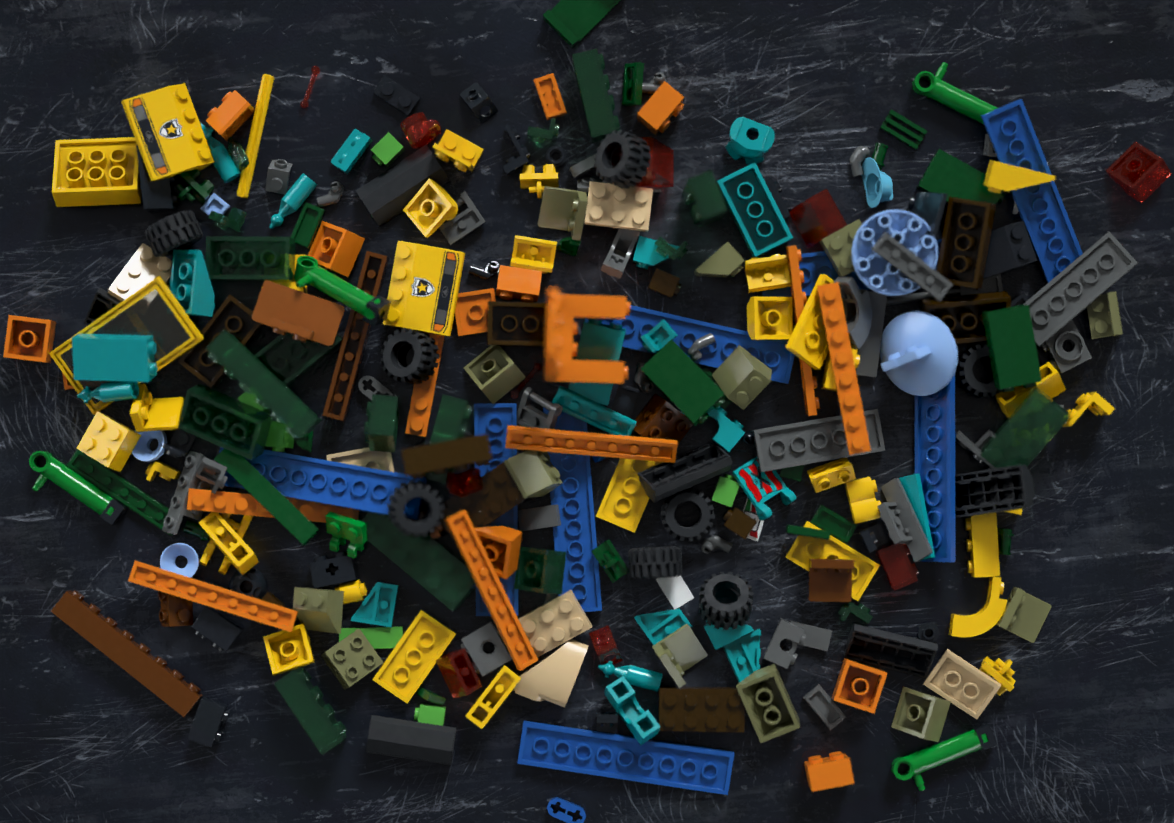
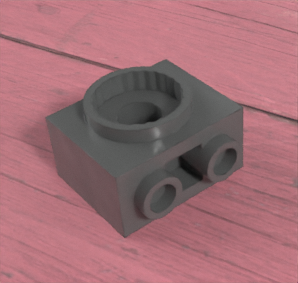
(1059, 357)
(483, 661)

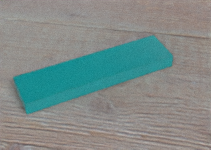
(593, 413)
(914, 491)

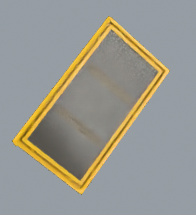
(146, 312)

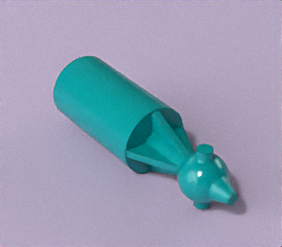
(222, 158)
(293, 199)
(111, 392)
(634, 675)

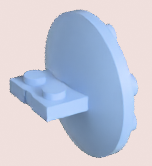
(875, 270)
(918, 353)

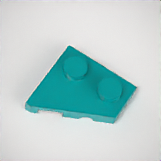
(378, 605)
(661, 624)
(744, 654)

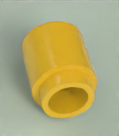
(353, 591)

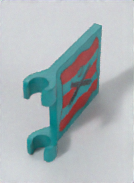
(762, 486)

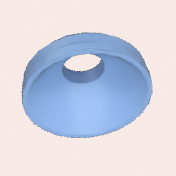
(142, 449)
(169, 557)

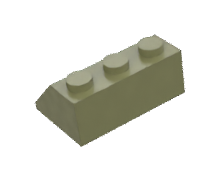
(768, 703)

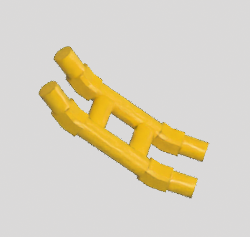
(210, 548)

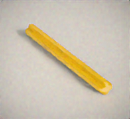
(255, 134)

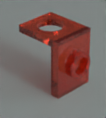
(605, 645)

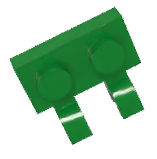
(346, 528)

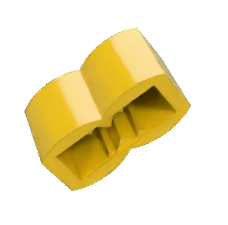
(862, 499)

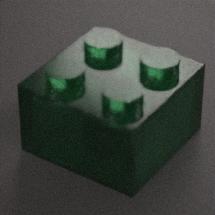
(382, 423)
(540, 570)

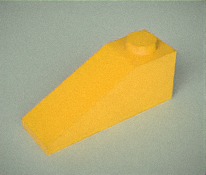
(1010, 177)
(229, 542)
(493, 697)

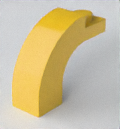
(984, 619)

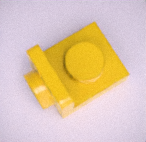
(166, 471)

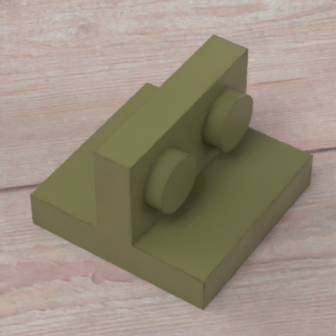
(1104, 316)

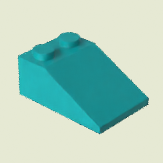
(192, 283)

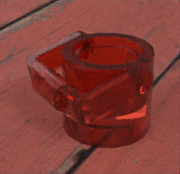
(420, 130)

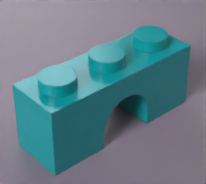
(728, 431)
(638, 721)

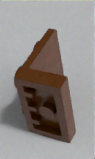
(662, 421)
(830, 580)

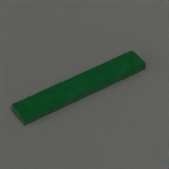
(119, 488)
(267, 496)

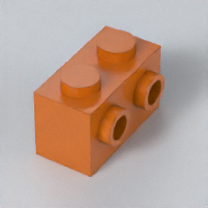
(518, 284)

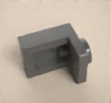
(278, 176)
(212, 473)

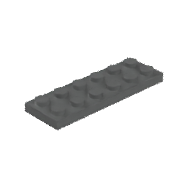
(1078, 286)
(811, 441)

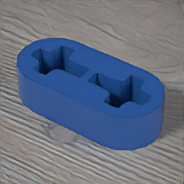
(569, 806)

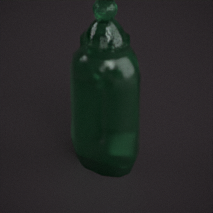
(238, 154)

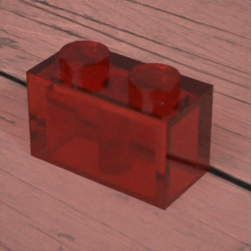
(897, 565)
(458, 673)

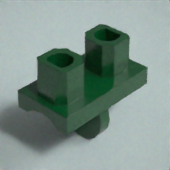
(191, 189)
(610, 560)

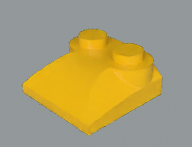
(431, 207)
(770, 318)
(288, 649)

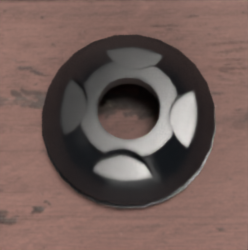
(257, 579)

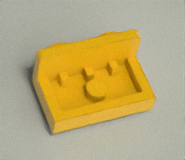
(533, 254)
(767, 273)
(831, 474)

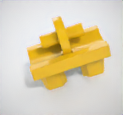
(537, 181)
(1000, 671)

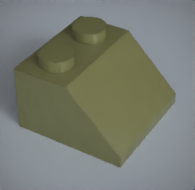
(722, 263)
(494, 373)
(742, 377)
(533, 473)
(319, 608)
(921, 714)

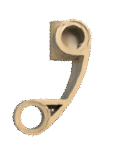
(553, 676)

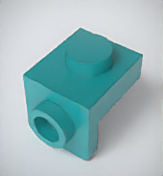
(658, 337)

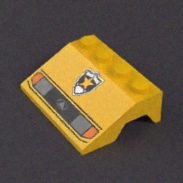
(168, 132)
(424, 288)

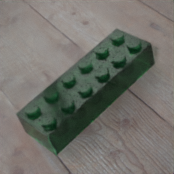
(265, 385)
(423, 560)

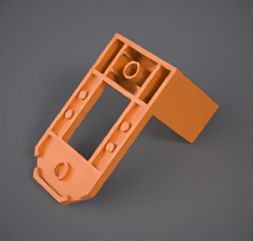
(560, 332)

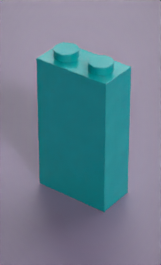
(598, 343)
(114, 357)

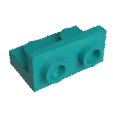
(351, 151)

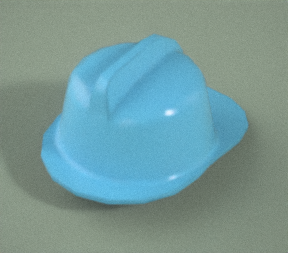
(876, 183)

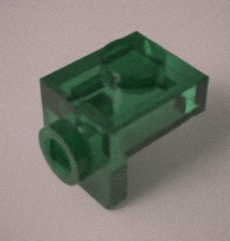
(539, 135)
(233, 221)
(665, 249)
(860, 611)

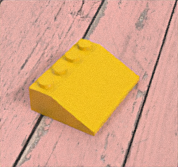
(96, 172)

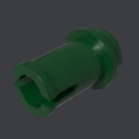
(879, 154)
(196, 530)
(1004, 541)

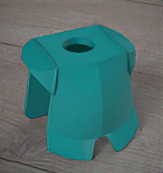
(749, 149)

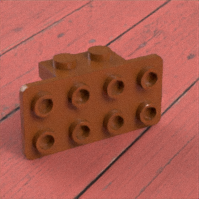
(298, 313)

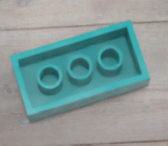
(754, 210)

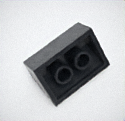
(158, 194)

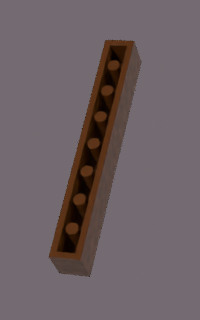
(354, 341)
(127, 653)

